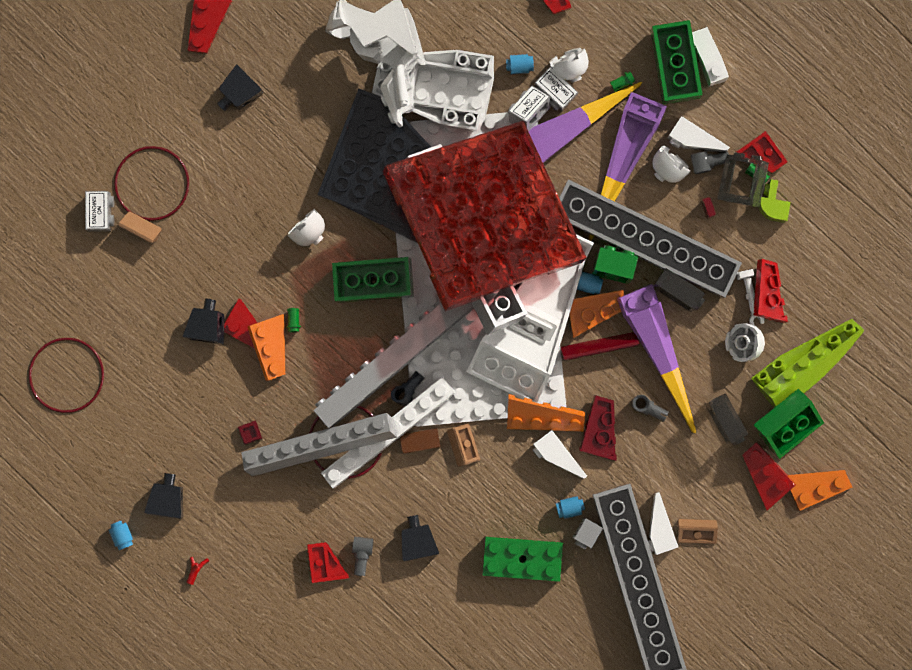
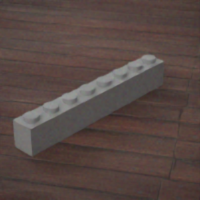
(319, 444)

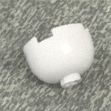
(571, 64)
(669, 166)
(308, 230)
(745, 342)

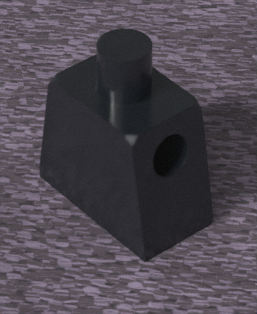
(238, 90)
(205, 324)
(166, 498)
(417, 540)

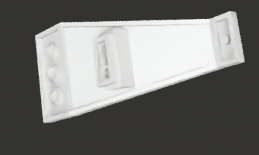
(520, 355)

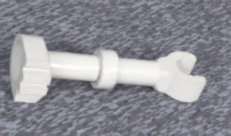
(746, 275)

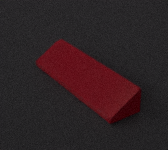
(599, 346)

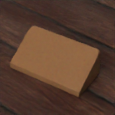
(140, 227)
(463, 445)
(697, 531)

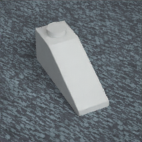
(709, 57)
(692, 137)
(554, 452)
(660, 531)

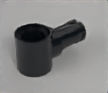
(408, 387)

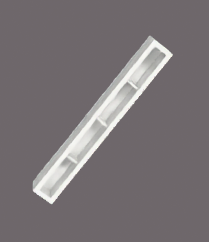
(403, 420)

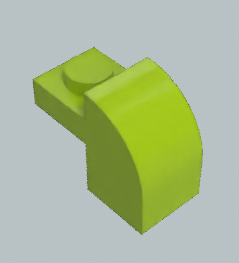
(770, 207)

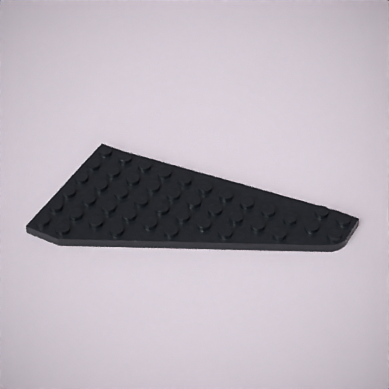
(358, 163)

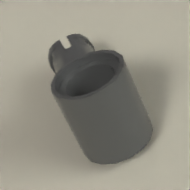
(705, 162)
(650, 408)
(362, 550)

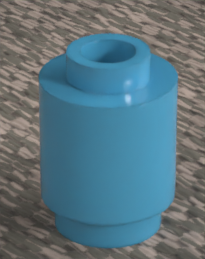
(520, 64)
(590, 283)
(570, 507)
(121, 535)

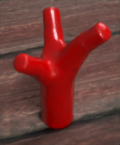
(195, 568)

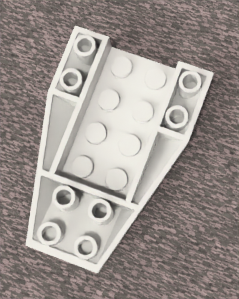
(450, 87)

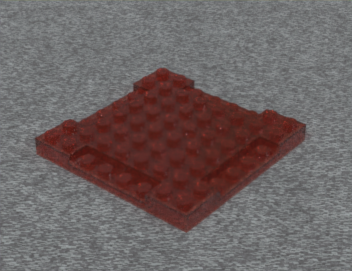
(484, 214)

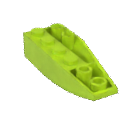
(806, 363)

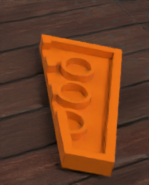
(535, 416)

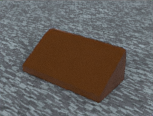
(420, 441)

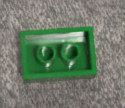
(615, 265)
(789, 423)

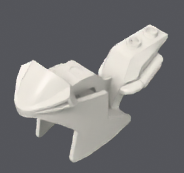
(386, 38)

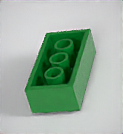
(670, 44)
(354, 278)
(503, 555)

